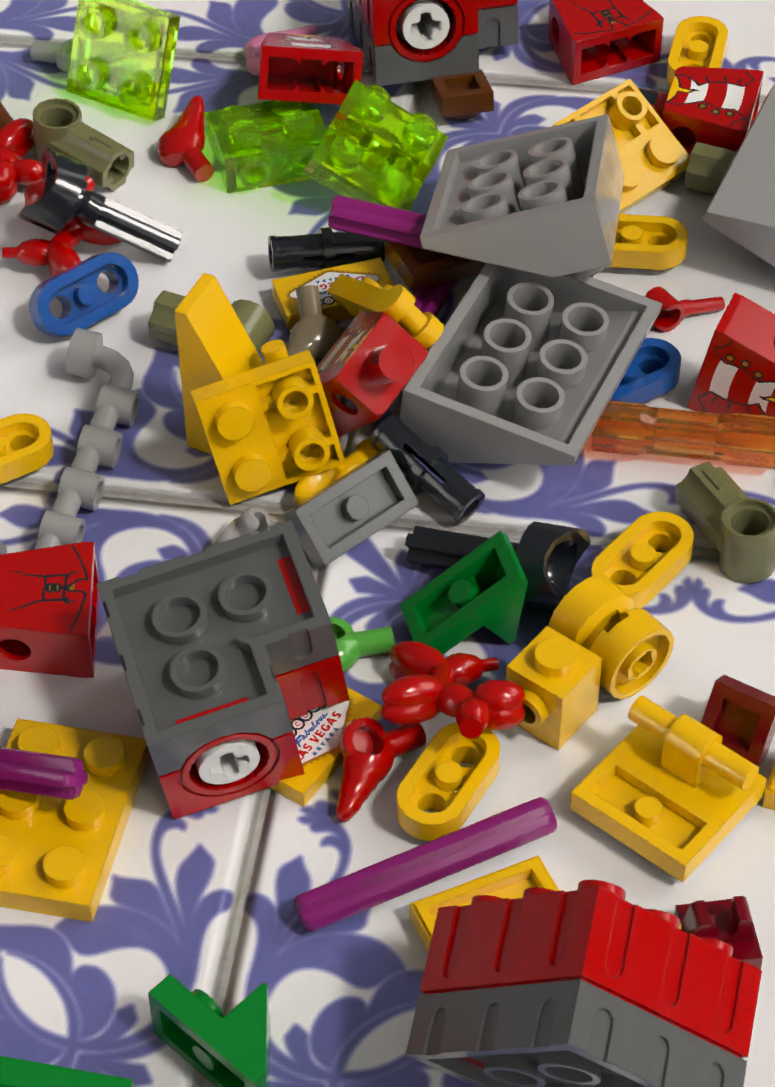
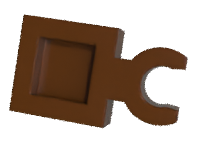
(462, 95)

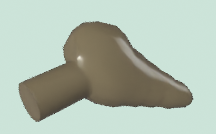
(313, 329)

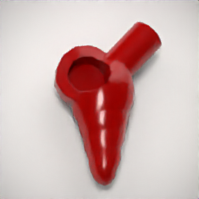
(186, 142)
(368, 758)

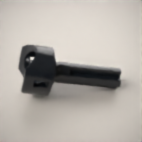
(67, 198)
(544, 552)

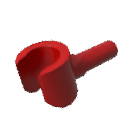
(673, 310)

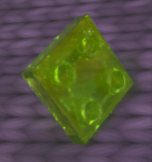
(123, 55)

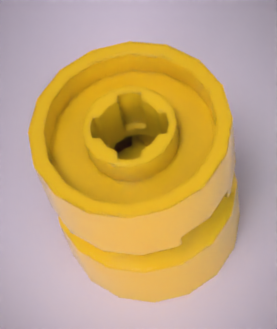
(610, 625)

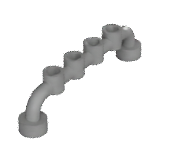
(97, 442)

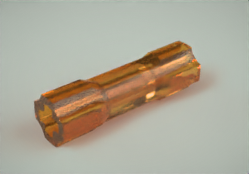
(687, 434)

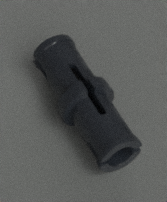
(321, 250)
(456, 492)

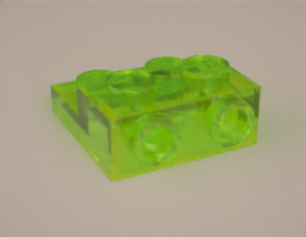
(263, 142)
(376, 149)

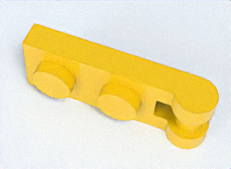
(394, 301)

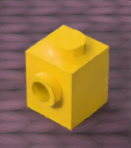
(558, 686)

